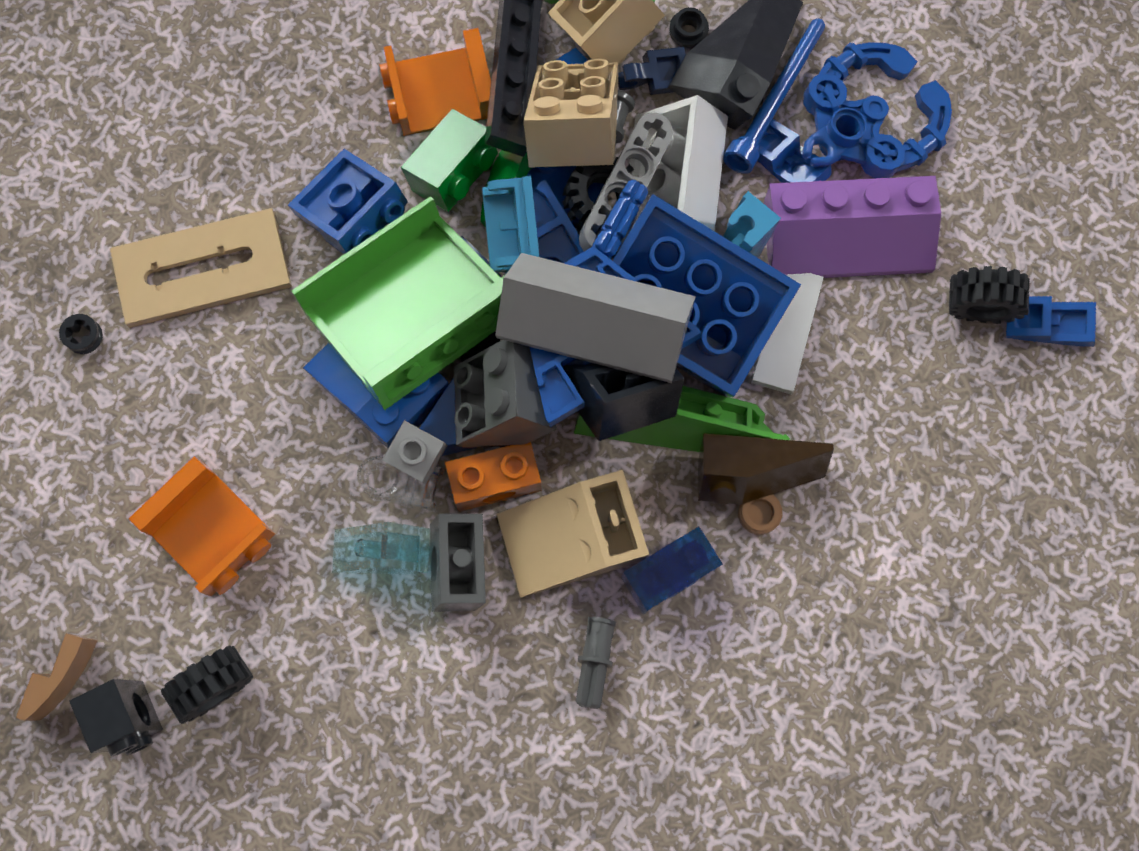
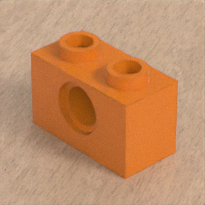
(493, 476)

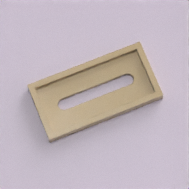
(260, 275)

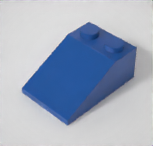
(349, 391)

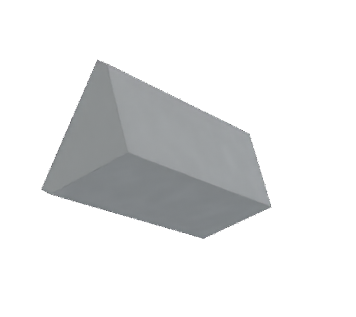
(593, 317)

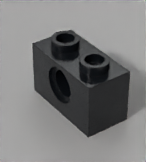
(116, 717)

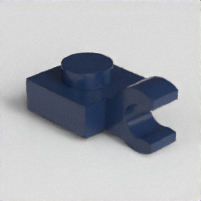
(656, 70)

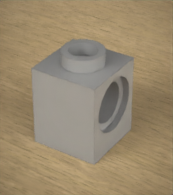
(415, 452)

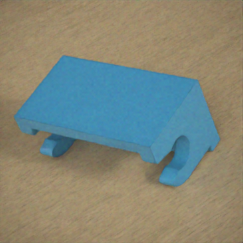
(509, 221)
(751, 225)

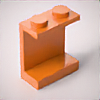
(436, 83)
(204, 527)

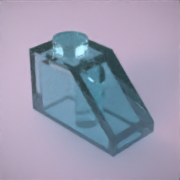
(381, 549)

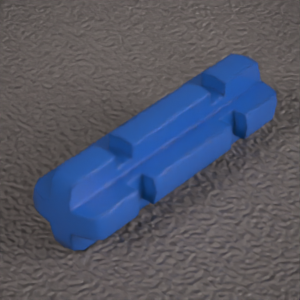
(620, 218)

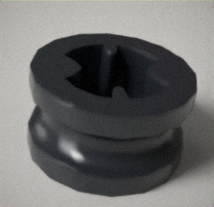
(73, 324)

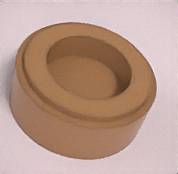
(760, 515)

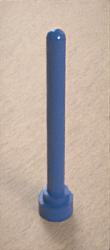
(743, 152)

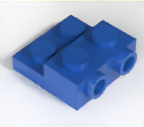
(349, 202)

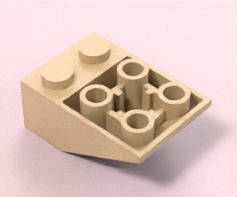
(572, 114)
(573, 534)

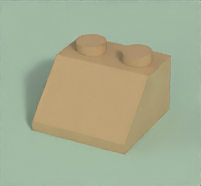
(607, 26)

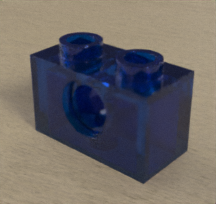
(671, 570)

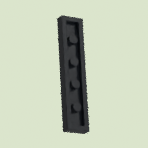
(513, 73)

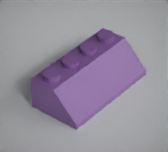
(855, 226)

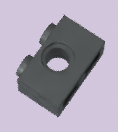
(457, 562)

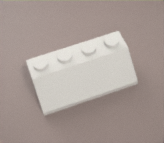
(692, 162)

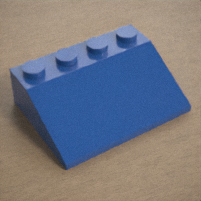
(733, 290)

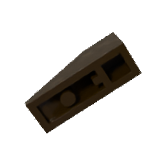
(753, 467)

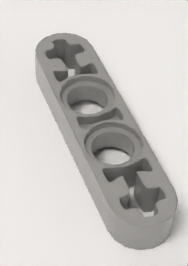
(619, 176)

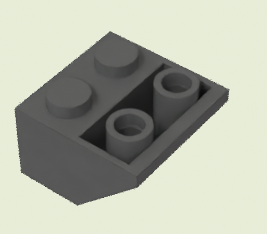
(498, 398)

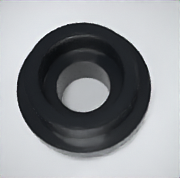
(692, 17)

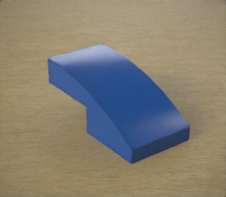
(783, 156)
(1056, 323)

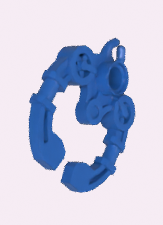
(861, 119)

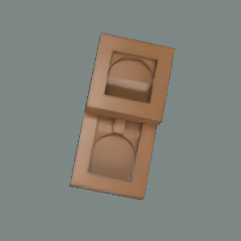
(48, 690)

